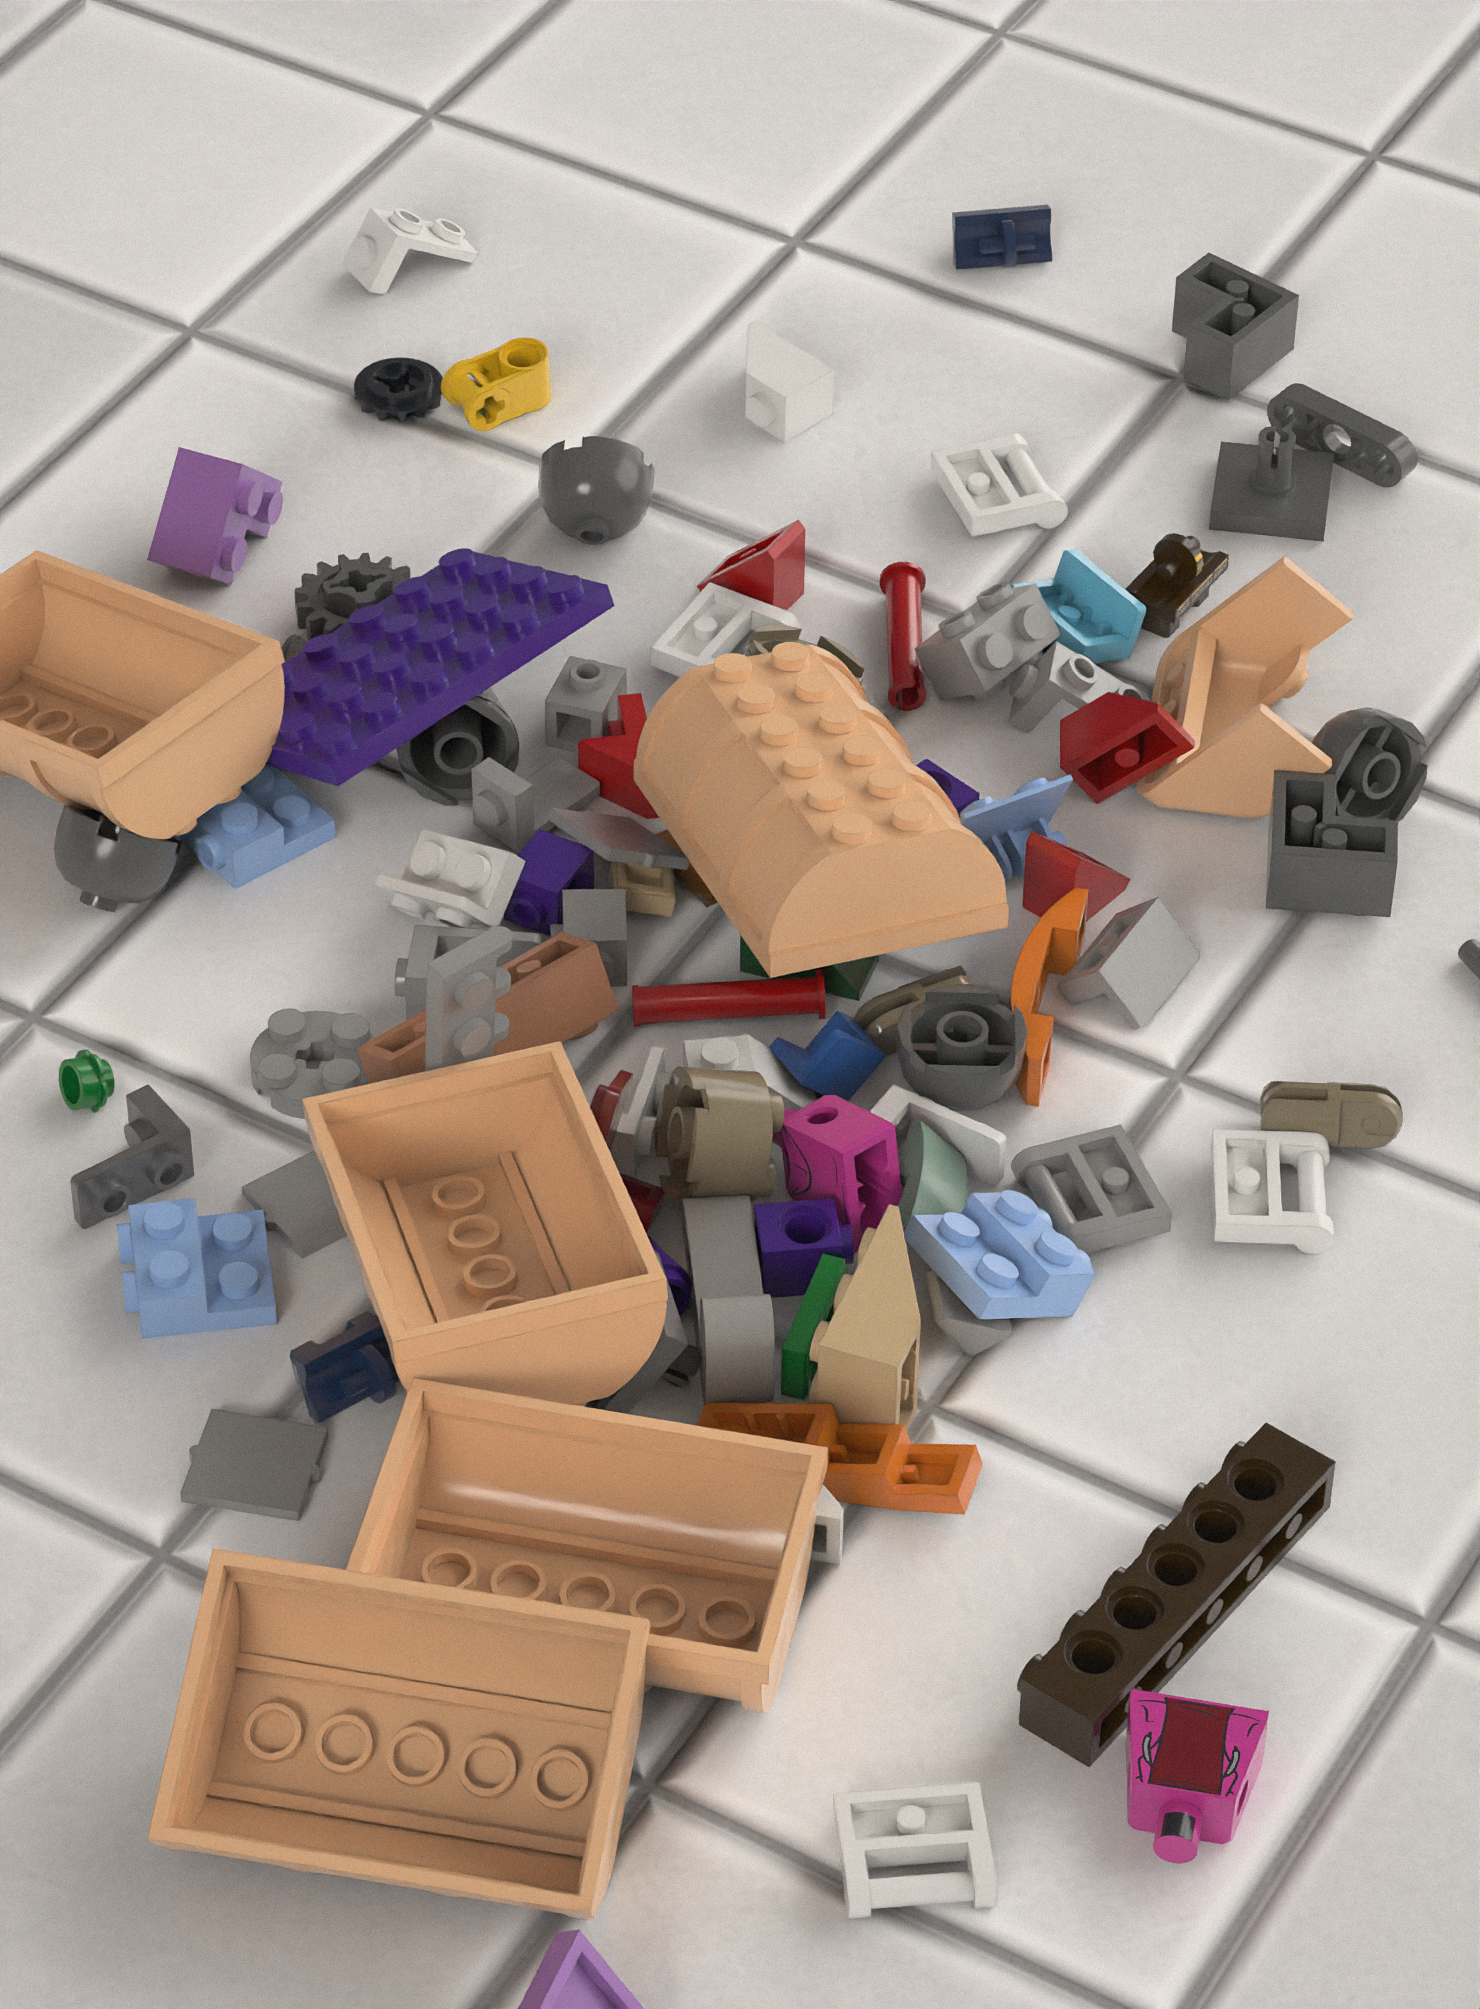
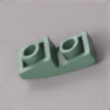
(931, 1175)

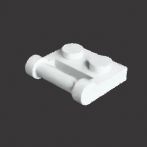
(984, 493)
(712, 627)
(1249, 1188)
(914, 1829)

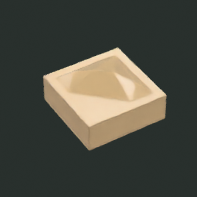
(646, 888)

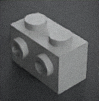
(988, 642)

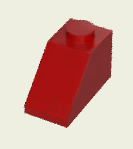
(1118, 743)

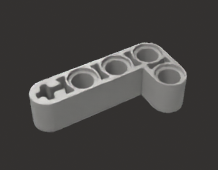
(728, 1301)

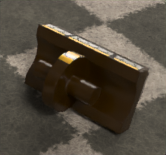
(1175, 581)

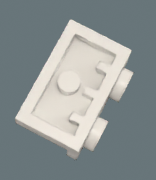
(455, 881)

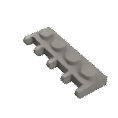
(462, 1000)

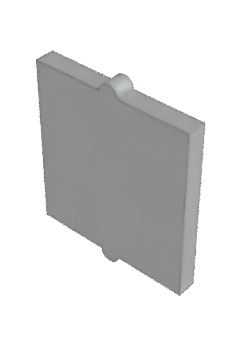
(618, 839)
(298, 1205)
(254, 1464)

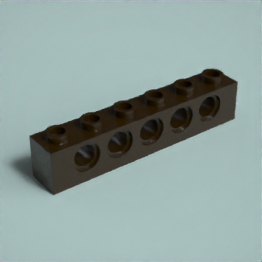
(1175, 1592)

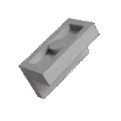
(1133, 962)

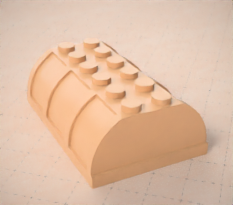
(130, 697)
(811, 813)
(493, 1227)
(608, 1517)
(404, 1733)

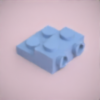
(259, 829)
(1003, 1257)
(195, 1269)

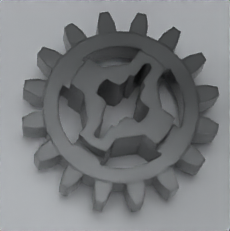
(341, 589)

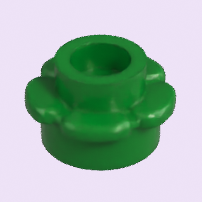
(86, 1081)

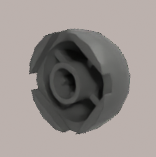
(595, 488)
(1373, 763)
(111, 861)
(961, 1046)

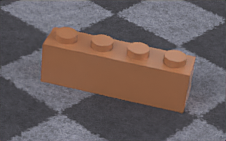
(553, 997)

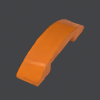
(1054, 949)

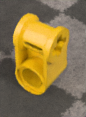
(505, 385)

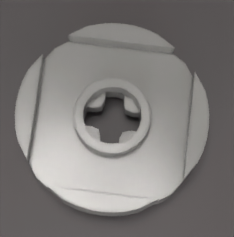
(299, 1037)

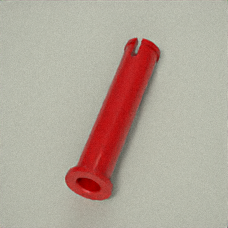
(903, 588)
(729, 1000)

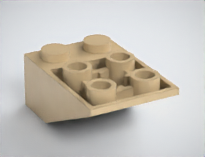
(873, 1339)

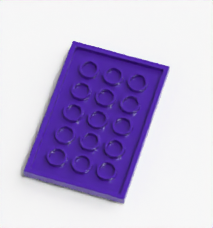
(421, 658)

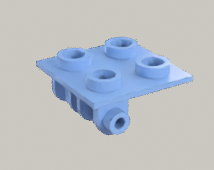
(1009, 822)

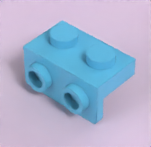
(1091, 609)

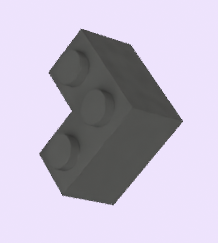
(1232, 324)
(1324, 858)

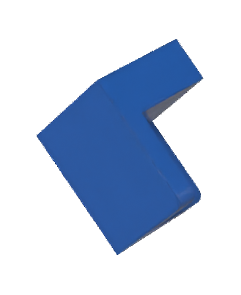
(835, 1060)

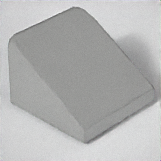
(960, 1323)

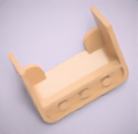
(1221, 690)

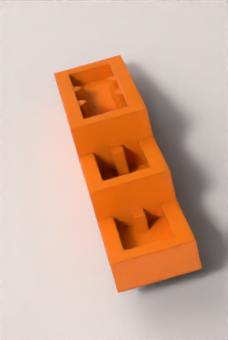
(865, 1461)

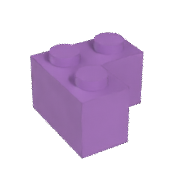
(209, 512)

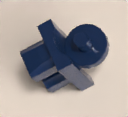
(1001, 237)
(345, 1368)

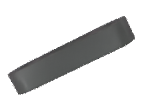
(1375, 449)

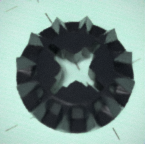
(381, 383)

